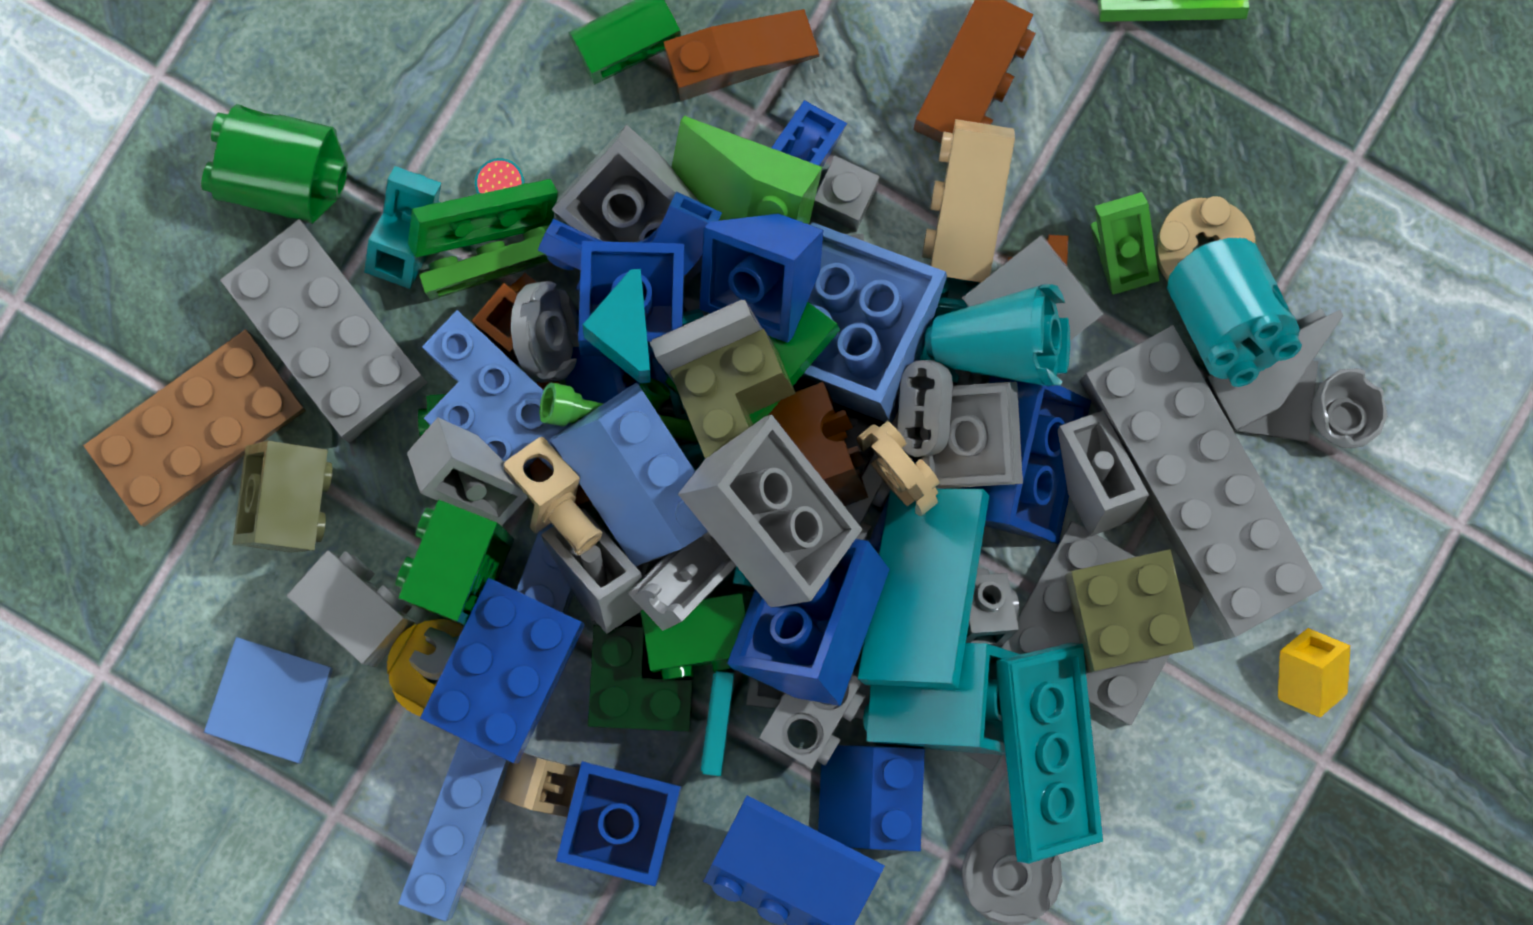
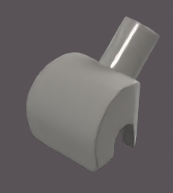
(432, 665)

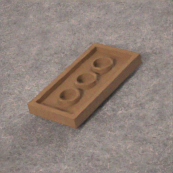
(194, 428)

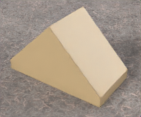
(540, 785)

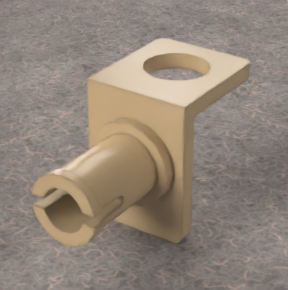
(554, 497)

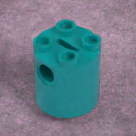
(1233, 310)

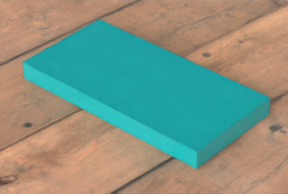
(928, 593)
(1049, 752)

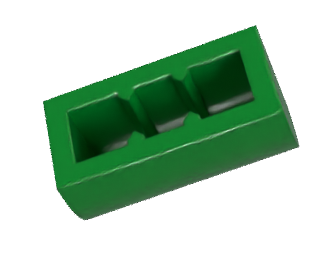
(624, 37)

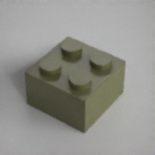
(282, 497)
(1129, 611)

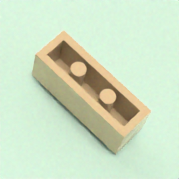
(969, 199)

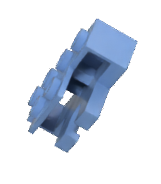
(491, 391)

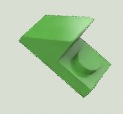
(1125, 243)

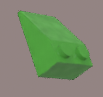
(742, 174)

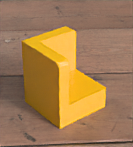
(1313, 672)

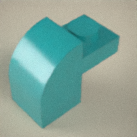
(388, 247)

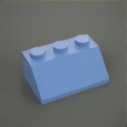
(632, 475)

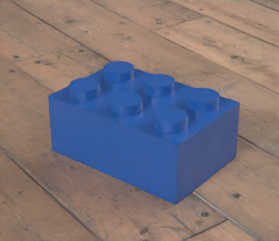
(502, 671)

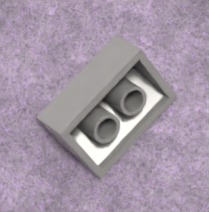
(771, 513)

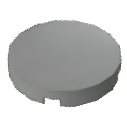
(544, 331)
(1005, 888)

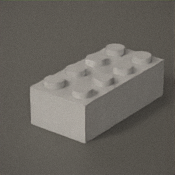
(323, 331)

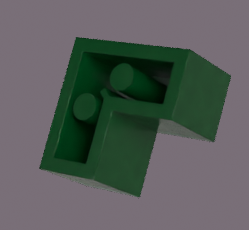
(623, 696)

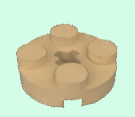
(1196, 217)
(904, 477)

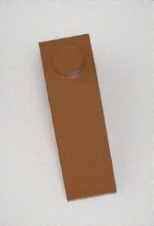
(738, 52)

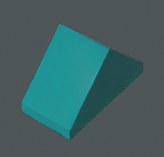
(620, 327)

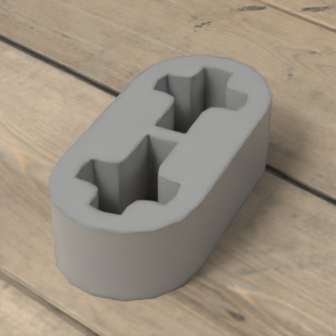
(925, 407)

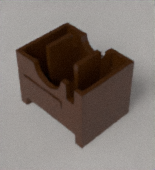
(818, 432)

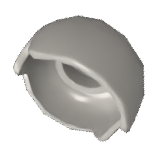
(1349, 409)

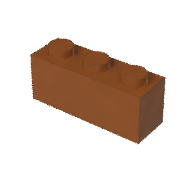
(976, 67)

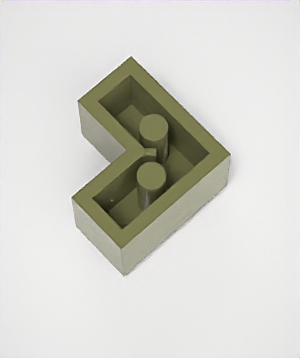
(729, 386)

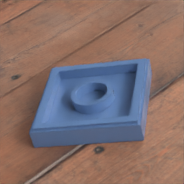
(268, 700)

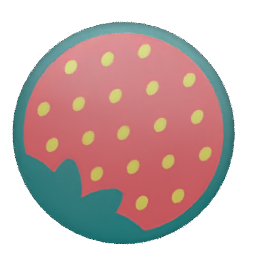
(497, 175)

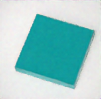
(717, 723)

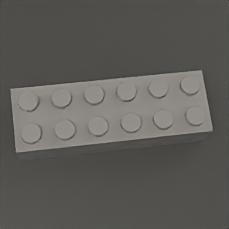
(1201, 483)

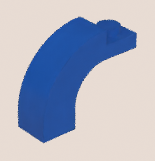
(681, 225)

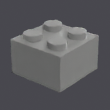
(351, 608)

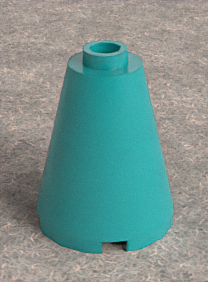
(1006, 337)

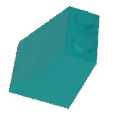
(943, 717)

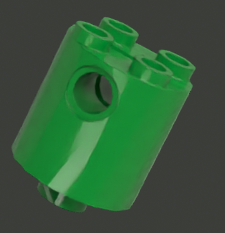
(275, 164)

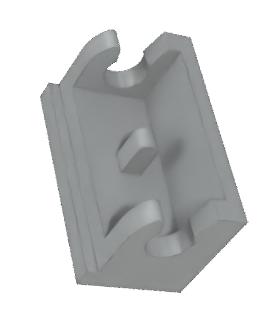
(682, 581)

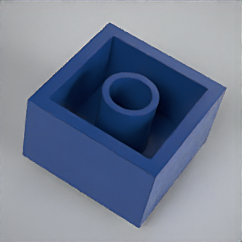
(619, 823)

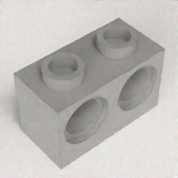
(821, 716)

